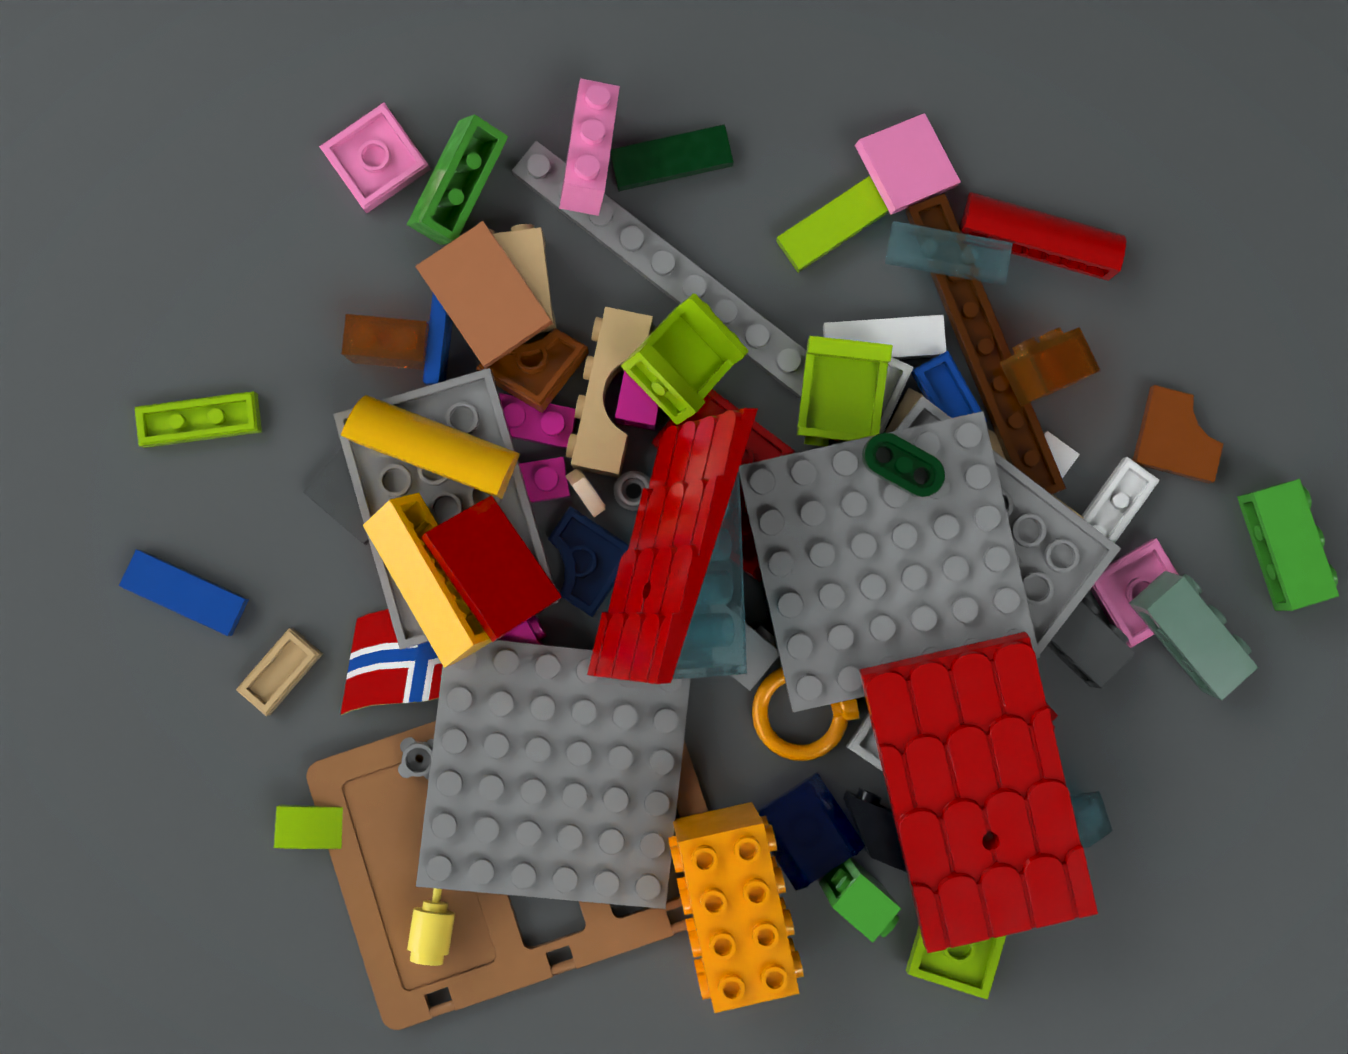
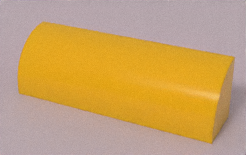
(430, 445)
(424, 585)

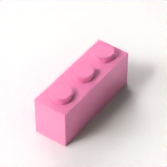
(589, 147)

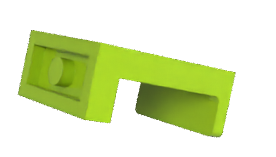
(684, 358)
(842, 390)

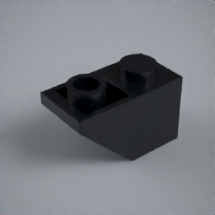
(875, 827)

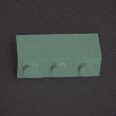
(1194, 634)

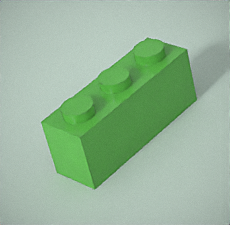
(457, 180)
(1289, 545)
(860, 899)

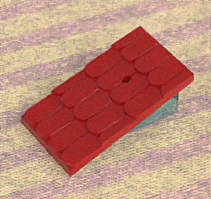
(682, 580)
(978, 792)

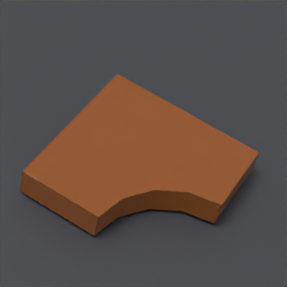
(539, 368)
(1174, 440)

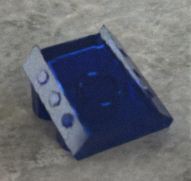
(810, 832)

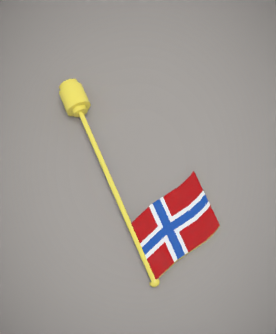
(386, 675)

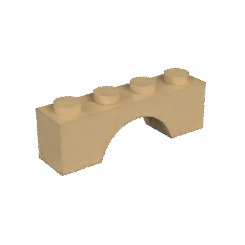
(599, 443)

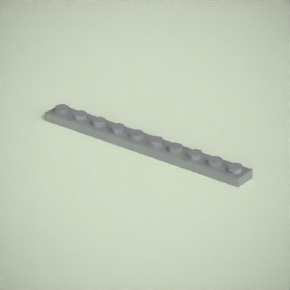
(668, 269)

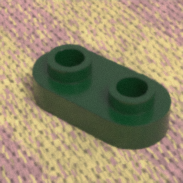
(902, 463)

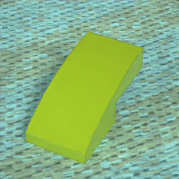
(308, 827)

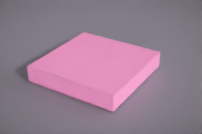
(375, 157)
(907, 163)
(1124, 581)

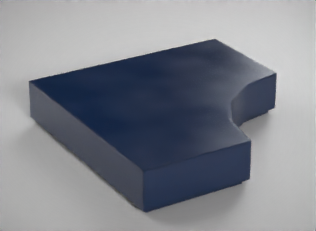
(589, 559)

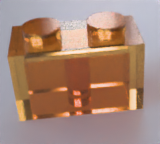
(385, 341)
(1049, 365)

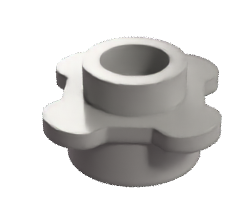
(409, 765)

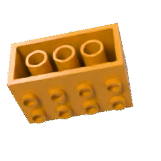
(735, 907)

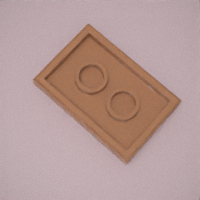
(484, 294)

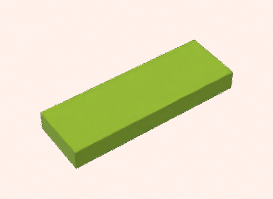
(832, 224)
(198, 419)

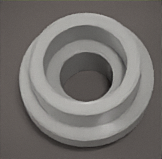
(623, 483)

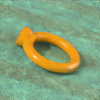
(841, 711)

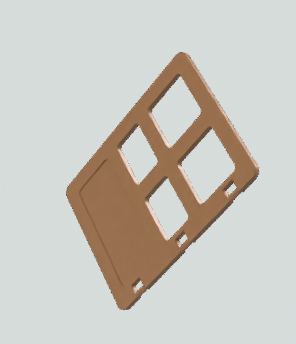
(486, 947)

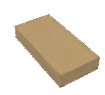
(279, 671)

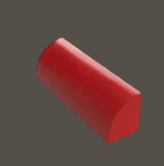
(1045, 236)

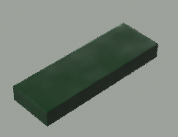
(671, 157)

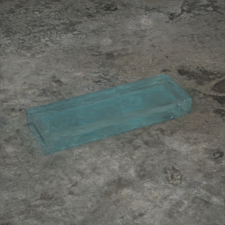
(948, 253)

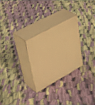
(586, 492)

